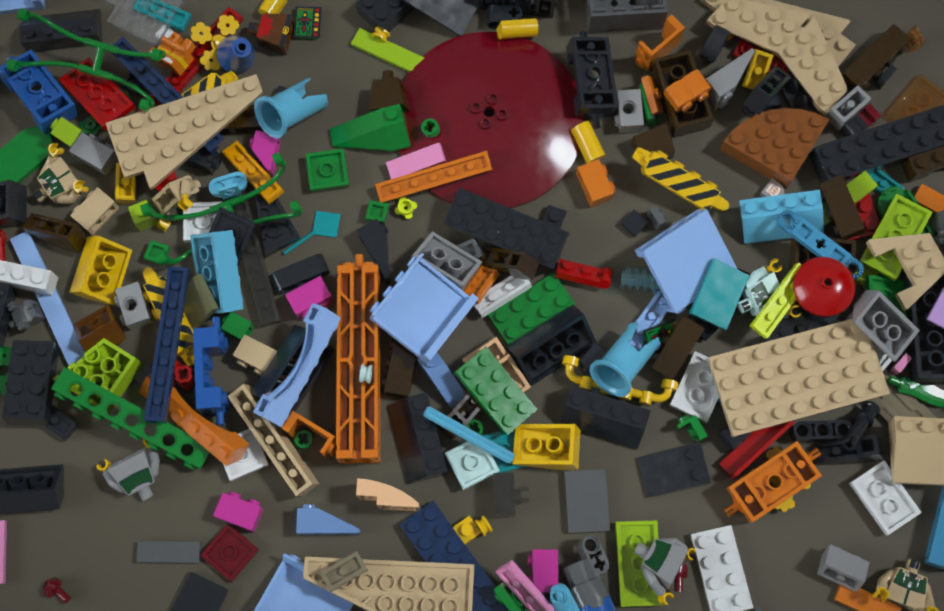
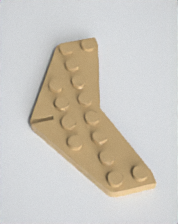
(798, 47)

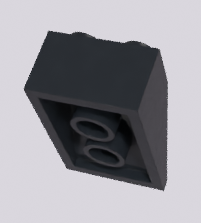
(12, 203)
(674, 470)

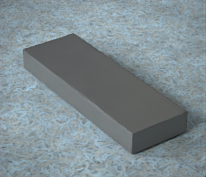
(168, 552)

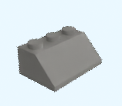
(448, 260)
(883, 323)

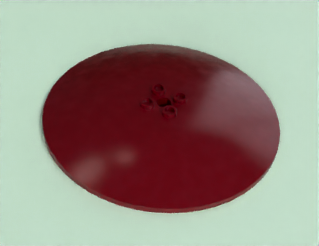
(532, 120)

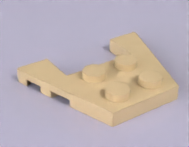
(918, 258)

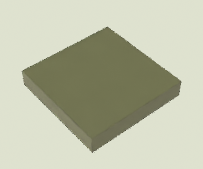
(198, 302)

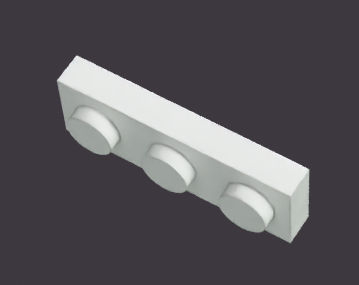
(501, 294)

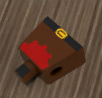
(273, 31)

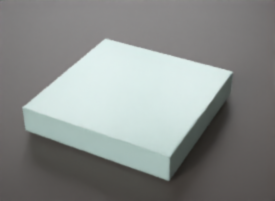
(471, 464)

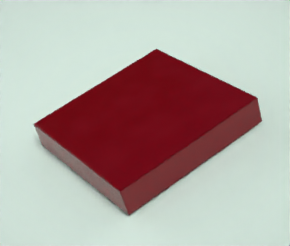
(229, 552)

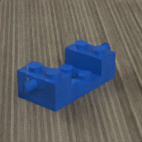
(45, 104)
(207, 343)

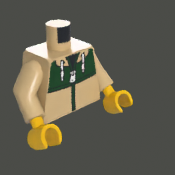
(58, 180)
(175, 195)
(906, 588)

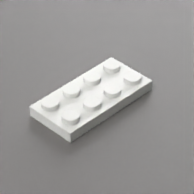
(721, 570)

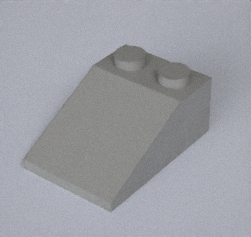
(726, 80)

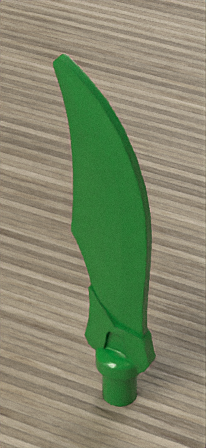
(928, 394)

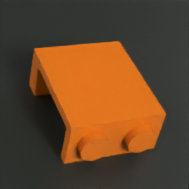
(672, 36)
(294, 424)

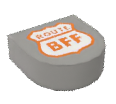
(772, 189)

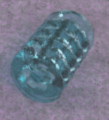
(638, 280)

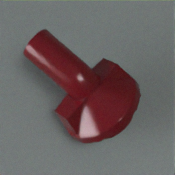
(678, 582)
(52, 587)

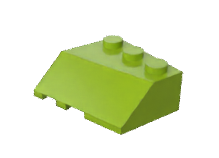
(107, 367)

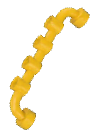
(645, 396)

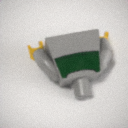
(133, 472)
(662, 564)

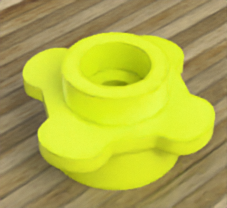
(403, 202)

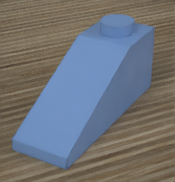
(442, 379)
(318, 522)

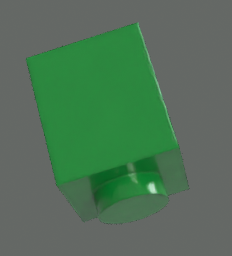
(236, 326)

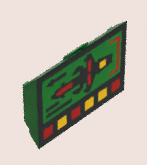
(307, 23)
(658, 331)

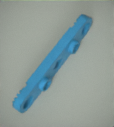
(807, 235)

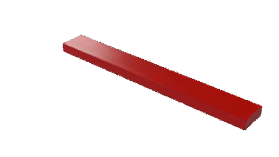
(182, 81)

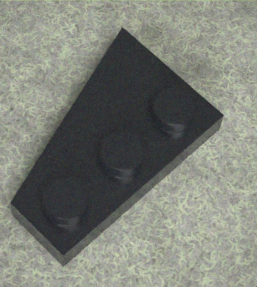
(275, 233)

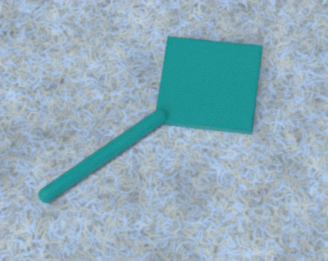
(324, 225)

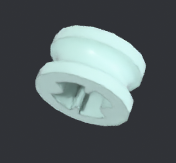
(365, 373)

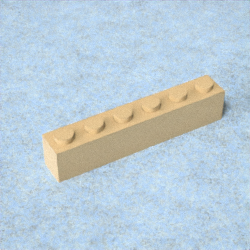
(274, 443)

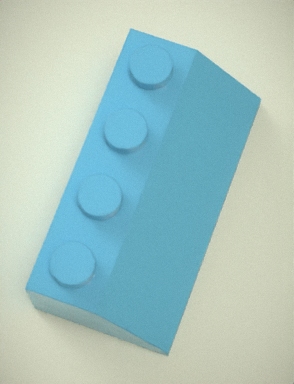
(761, 215)
(217, 262)

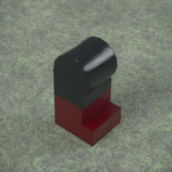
(862, 121)

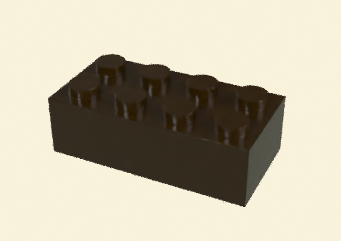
(666, 72)

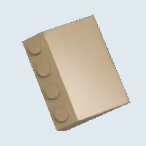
(917, 450)

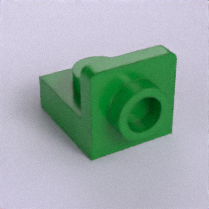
(695, 428)

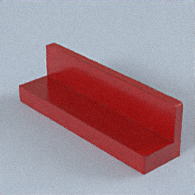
(751, 448)

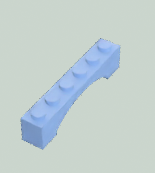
(319, 328)

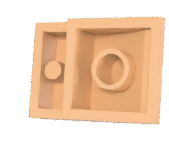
(503, 358)
(386, 496)

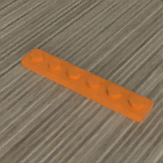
(434, 177)

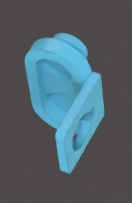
(228, 185)
(562, 598)

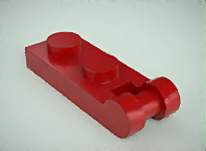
(584, 274)

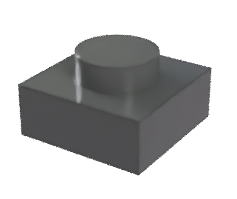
(657, 217)
(471, 247)

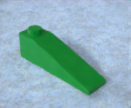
(377, 130)

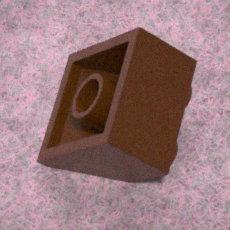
(98, 326)

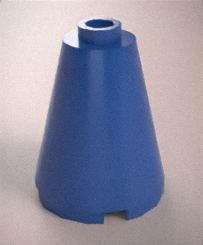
(235, 54)

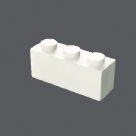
(28, 278)

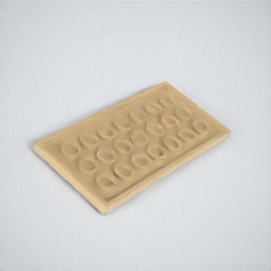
(797, 377)

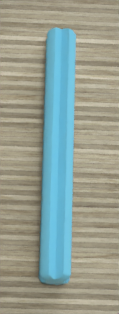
(468, 434)

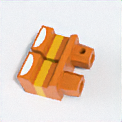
(177, 56)

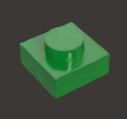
(377, 210)
(154, 248)

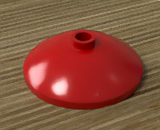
(818, 297)

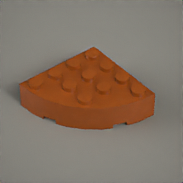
(775, 142)

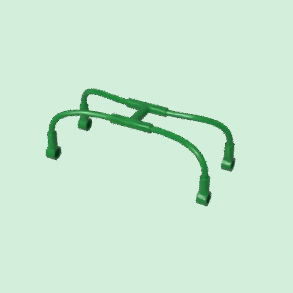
(156, 55)
(297, 210)

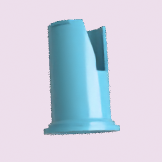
(287, 108)
(622, 363)

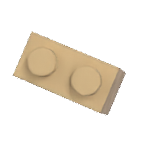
(94, 211)
(253, 354)

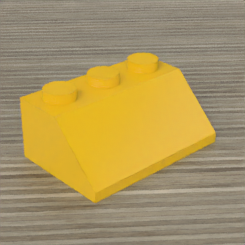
(100, 270)

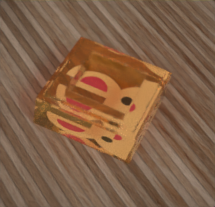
(917, 39)

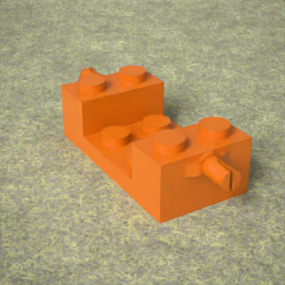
(756, 497)

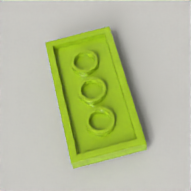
(900, 219)
(633, 587)

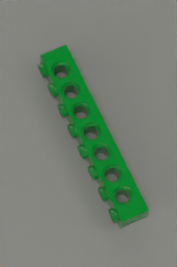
(63, 390)

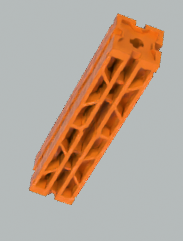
(358, 344)

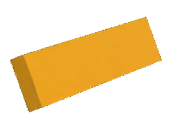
(255, 174)

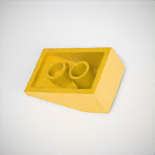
(547, 446)

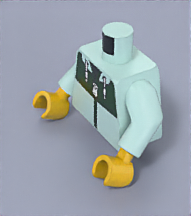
(760, 288)

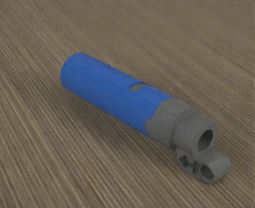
(586, 580)

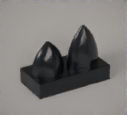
(795, 95)

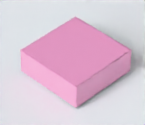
(900, 364)

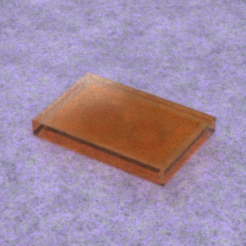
(917, 98)

